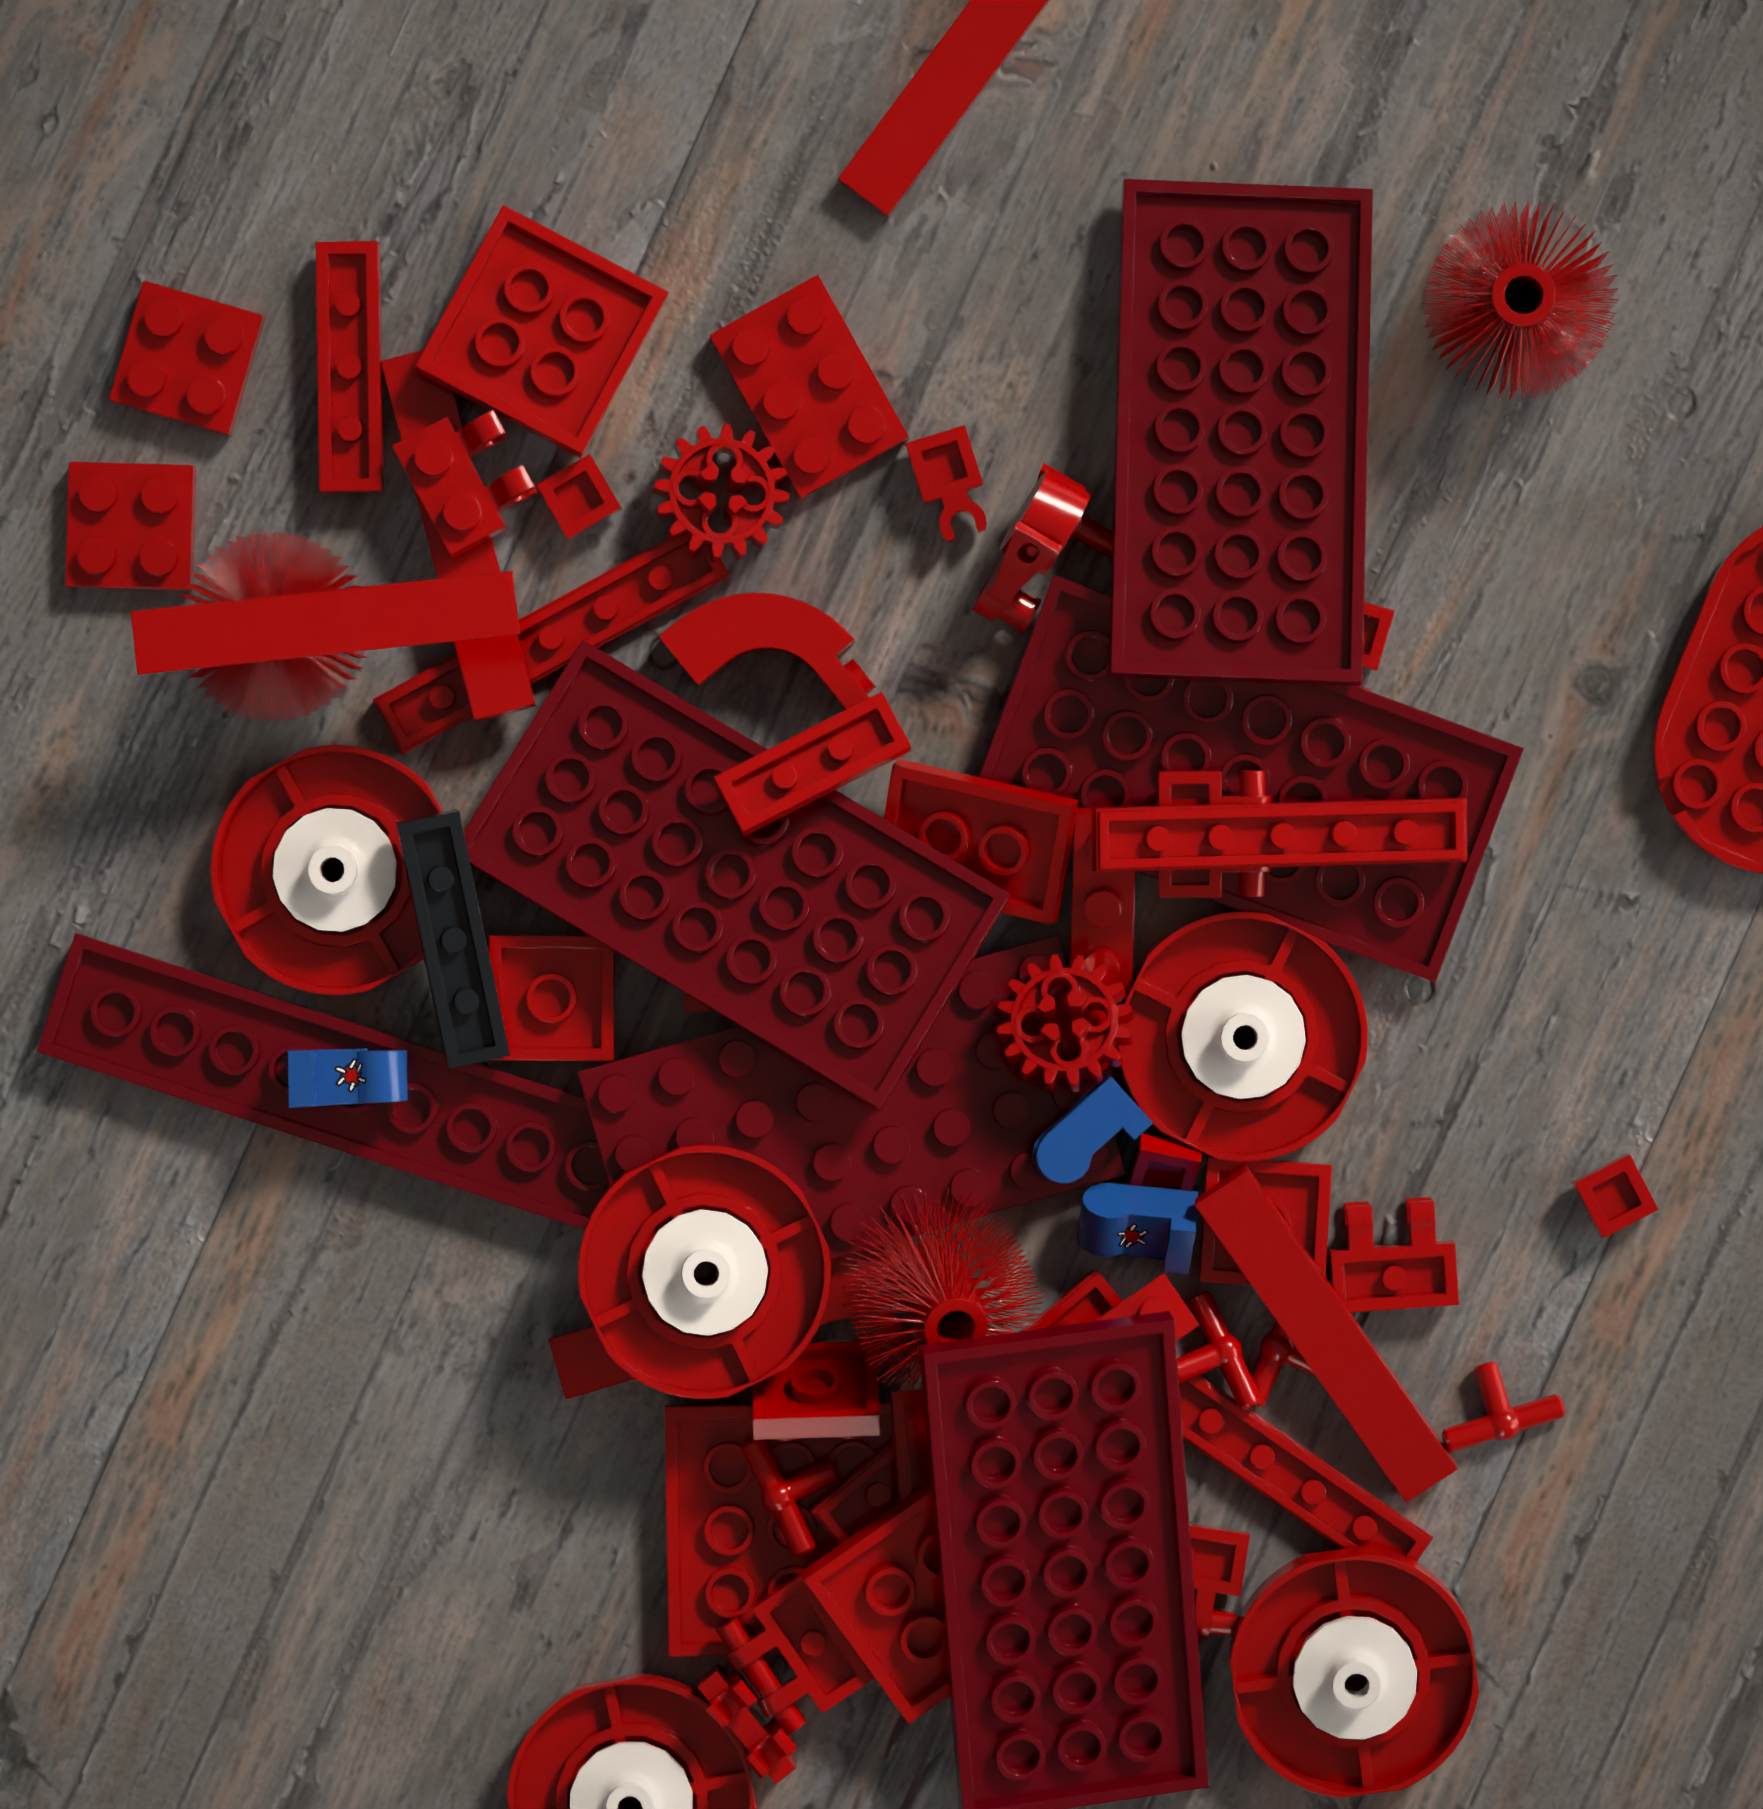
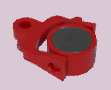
(1033, 544)

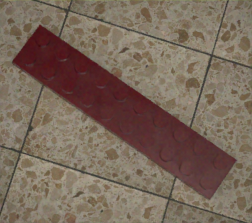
(231, 1055)

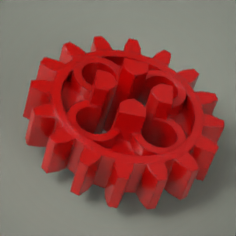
(697, 466)
(1086, 995)

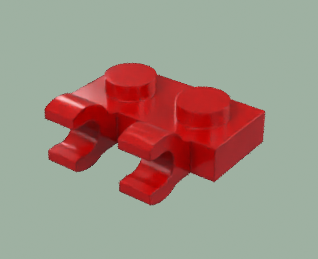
(450, 486)
(1394, 1274)
(731, 1705)

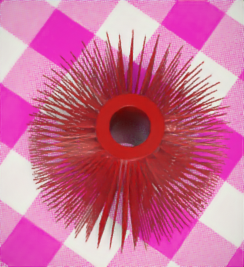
(1547, 288)
(248, 587)
(937, 1288)

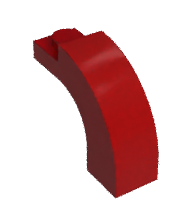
(754, 622)

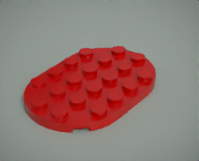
(1712, 717)

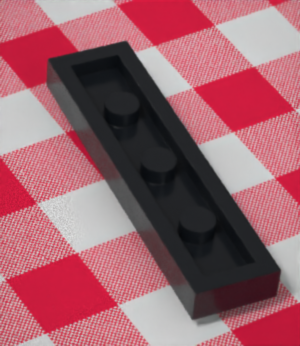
(452, 938)

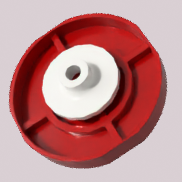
(275, 861)
(1303, 1046)
(692, 1210)
(1342, 1618)
(630, 1739)

